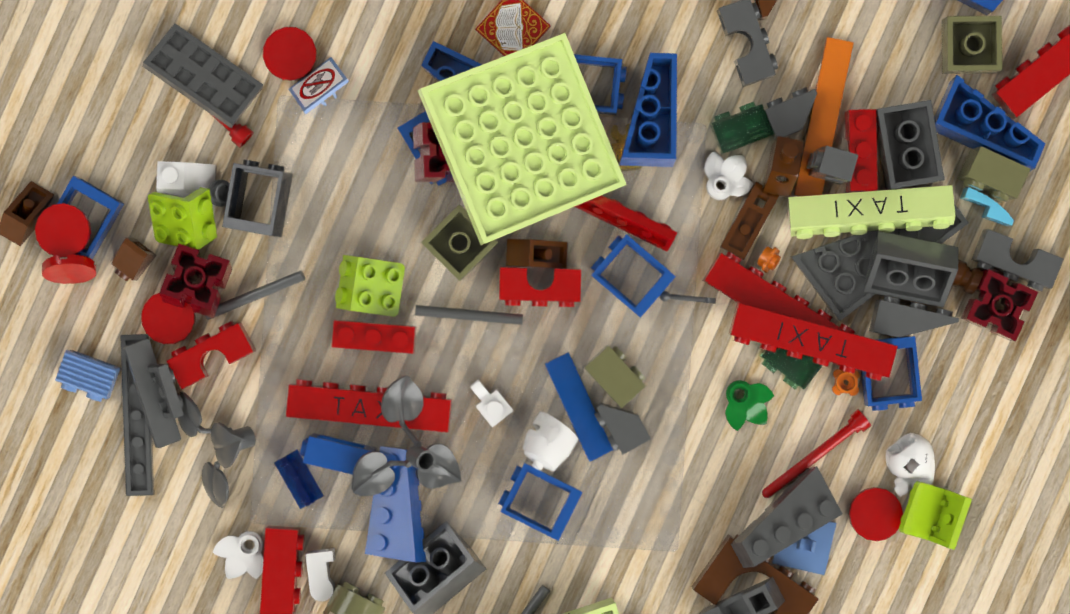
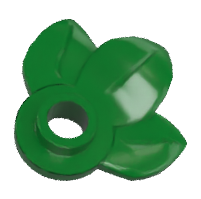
(750, 406)

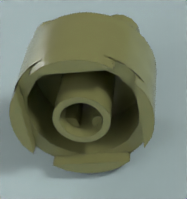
(348, 601)

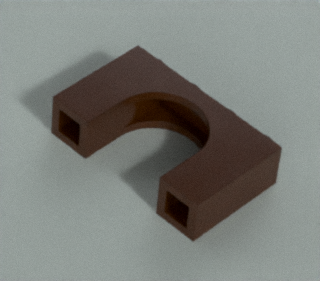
(725, 567)

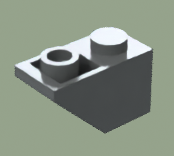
(792, 114)
(625, 427)

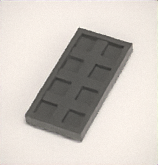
(202, 75)

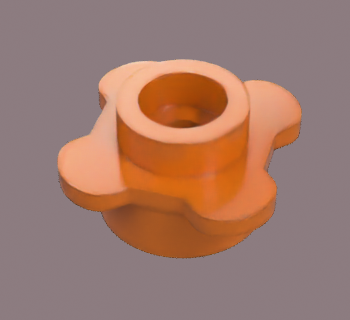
(769, 259)
(840, 387)

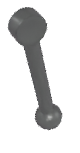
(665, 296)

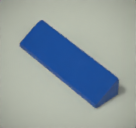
(578, 406)

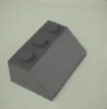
(908, 145)
(911, 269)
(447, 571)

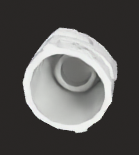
(550, 443)

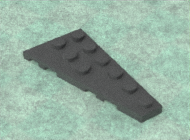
(841, 267)

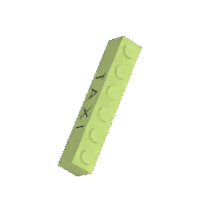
(871, 211)

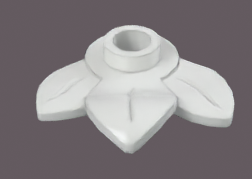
(729, 173)
(239, 557)

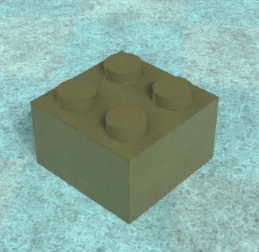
(971, 44)
(993, 174)
(457, 244)
(615, 376)

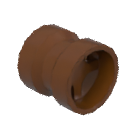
(967, 278)

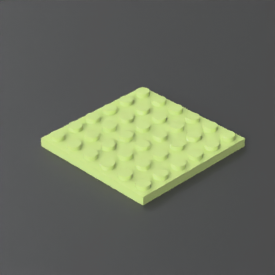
(522, 138)

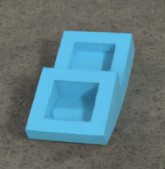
(992, 210)

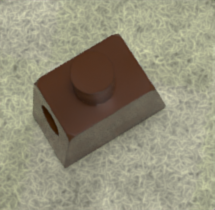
(783, 161)

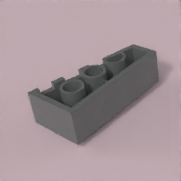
(792, 516)

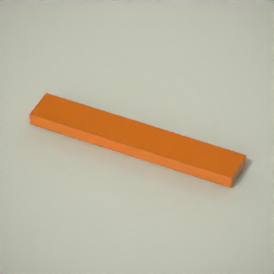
(824, 110)

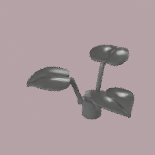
(226, 445)
(433, 465)

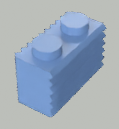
(88, 375)

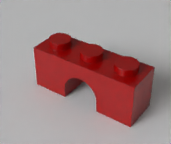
(862, 140)
(564, 288)
(374, 336)
(189, 364)

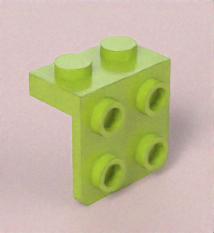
(183, 219)
(369, 286)
(935, 514)

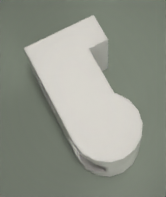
(318, 570)

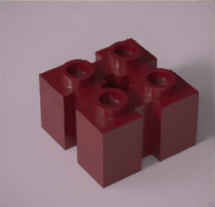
(432, 163)
(189, 267)
(1014, 299)

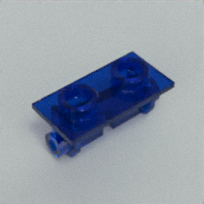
(298, 479)

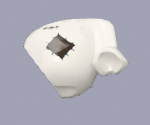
(910, 461)

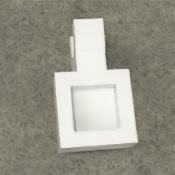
(492, 405)

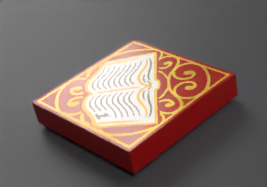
(512, 26)

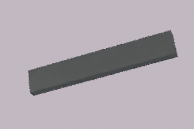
(137, 435)

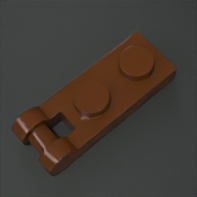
(748, 222)

